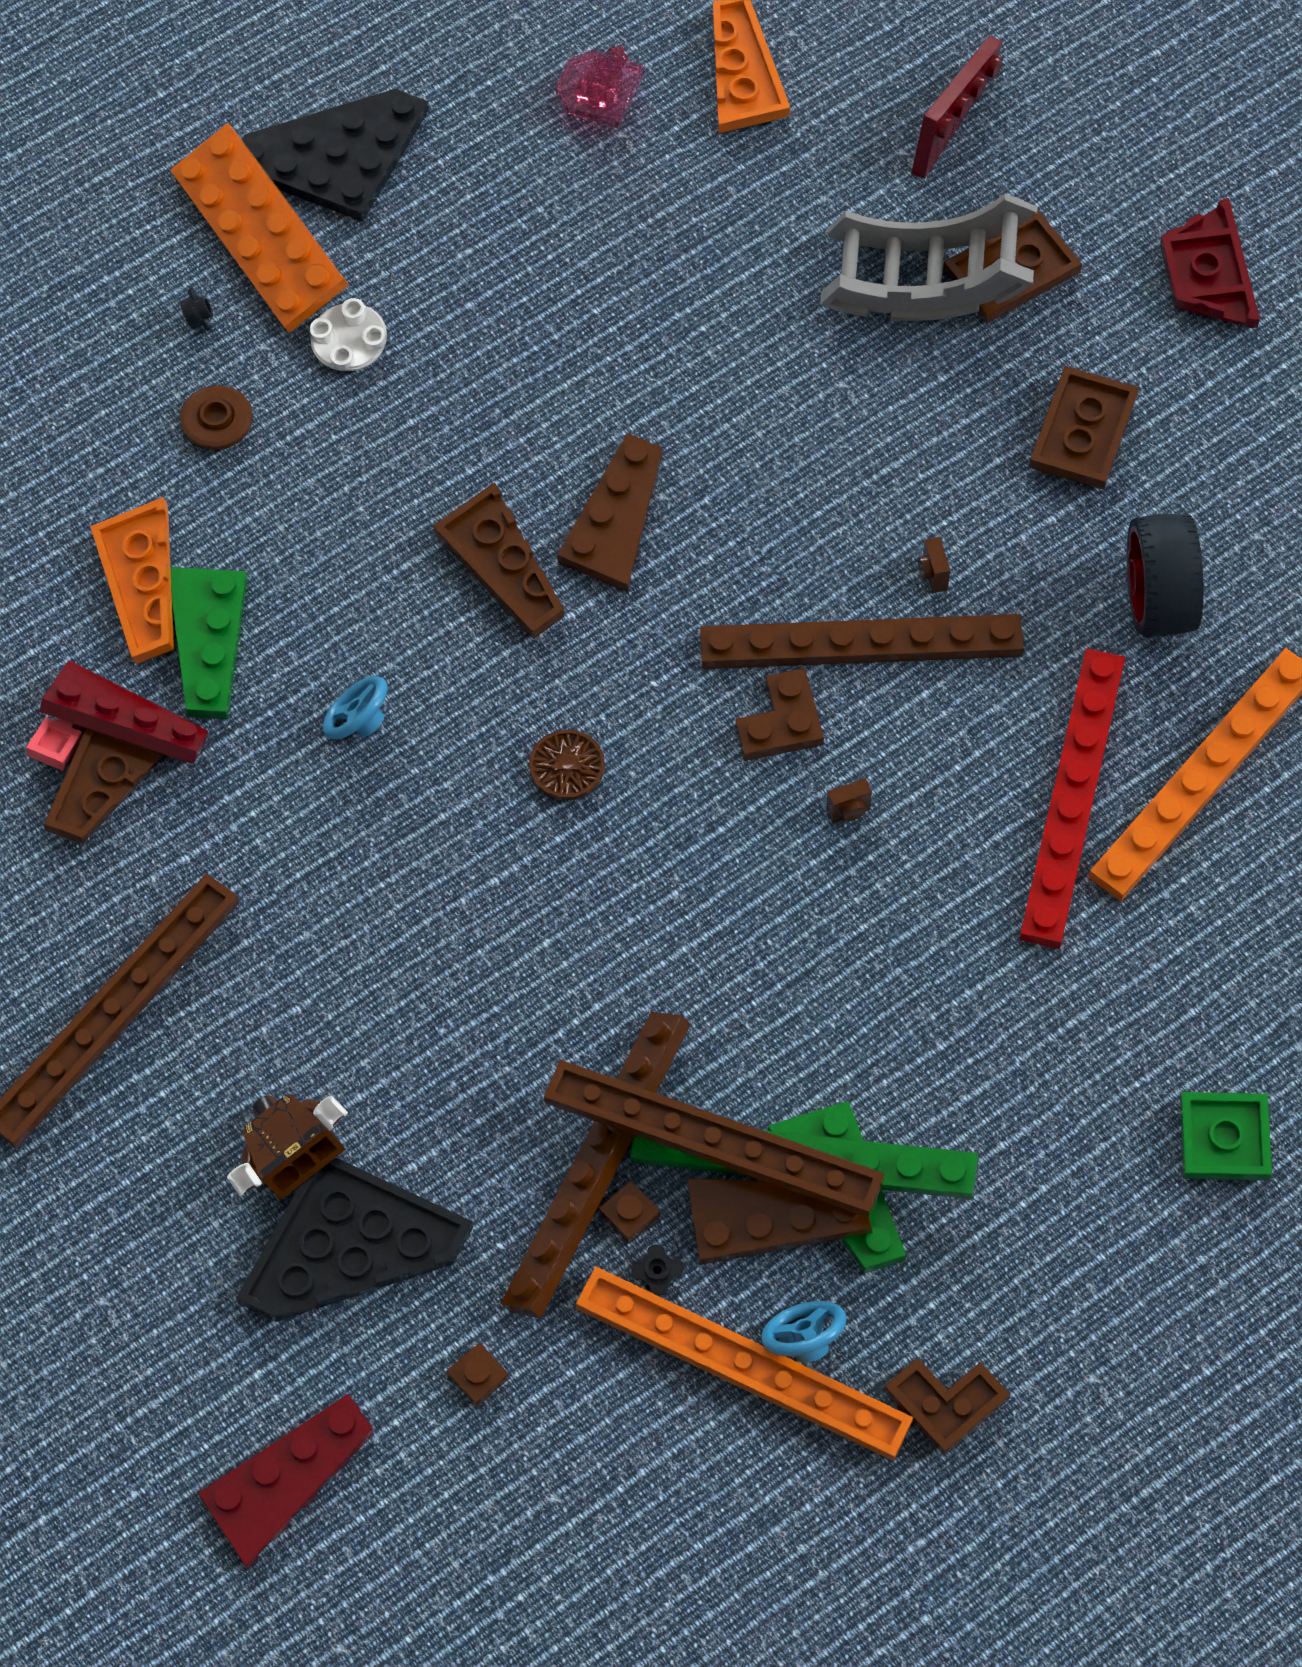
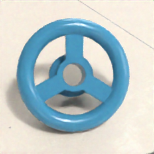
(360, 712)
(804, 1337)

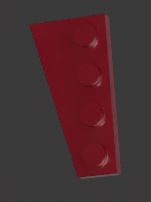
(954, 104)
(275, 1484)

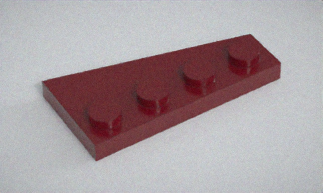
(112, 710)

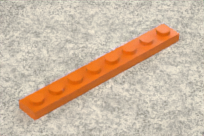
(1200, 777)
(744, 1363)

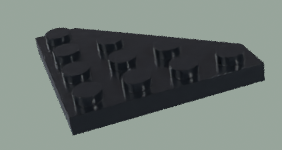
(340, 153)
(347, 1239)

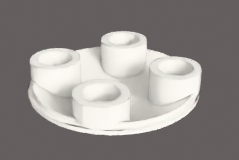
(348, 336)

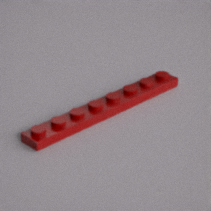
(1072, 799)

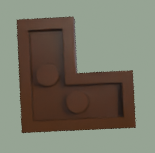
(790, 725)
(943, 1413)

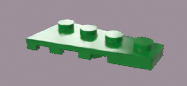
(208, 629)
(869, 1250)

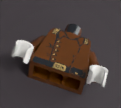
(287, 1143)

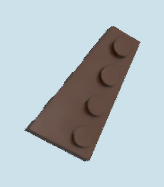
(760, 1217)

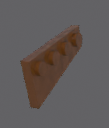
(612, 522)
(495, 553)

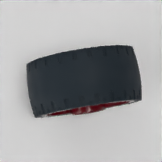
(1165, 574)

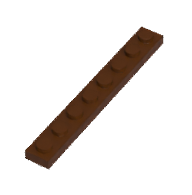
(861, 641)
(113, 1008)
(714, 1138)
(590, 1174)

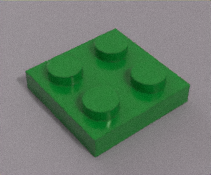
(1225, 1136)

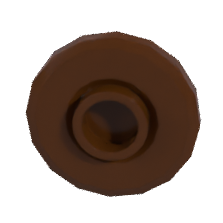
(216, 417)
(567, 765)

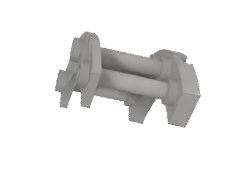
(935, 299)

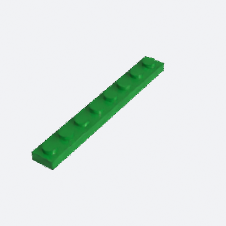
(904, 1166)

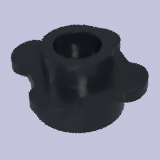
(197, 310)
(657, 1283)

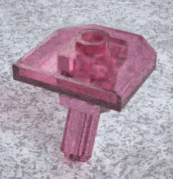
(599, 85)

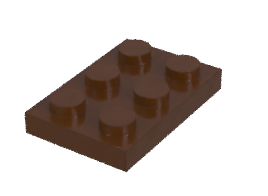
(1037, 249)
(1084, 427)

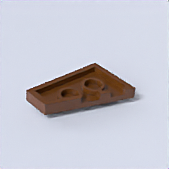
(97, 783)

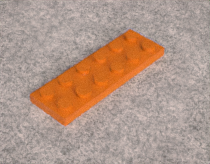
(259, 227)

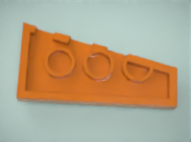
(745, 72)
(138, 572)

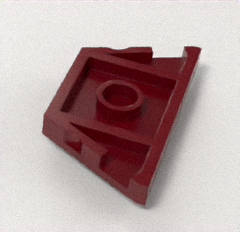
(1209, 268)

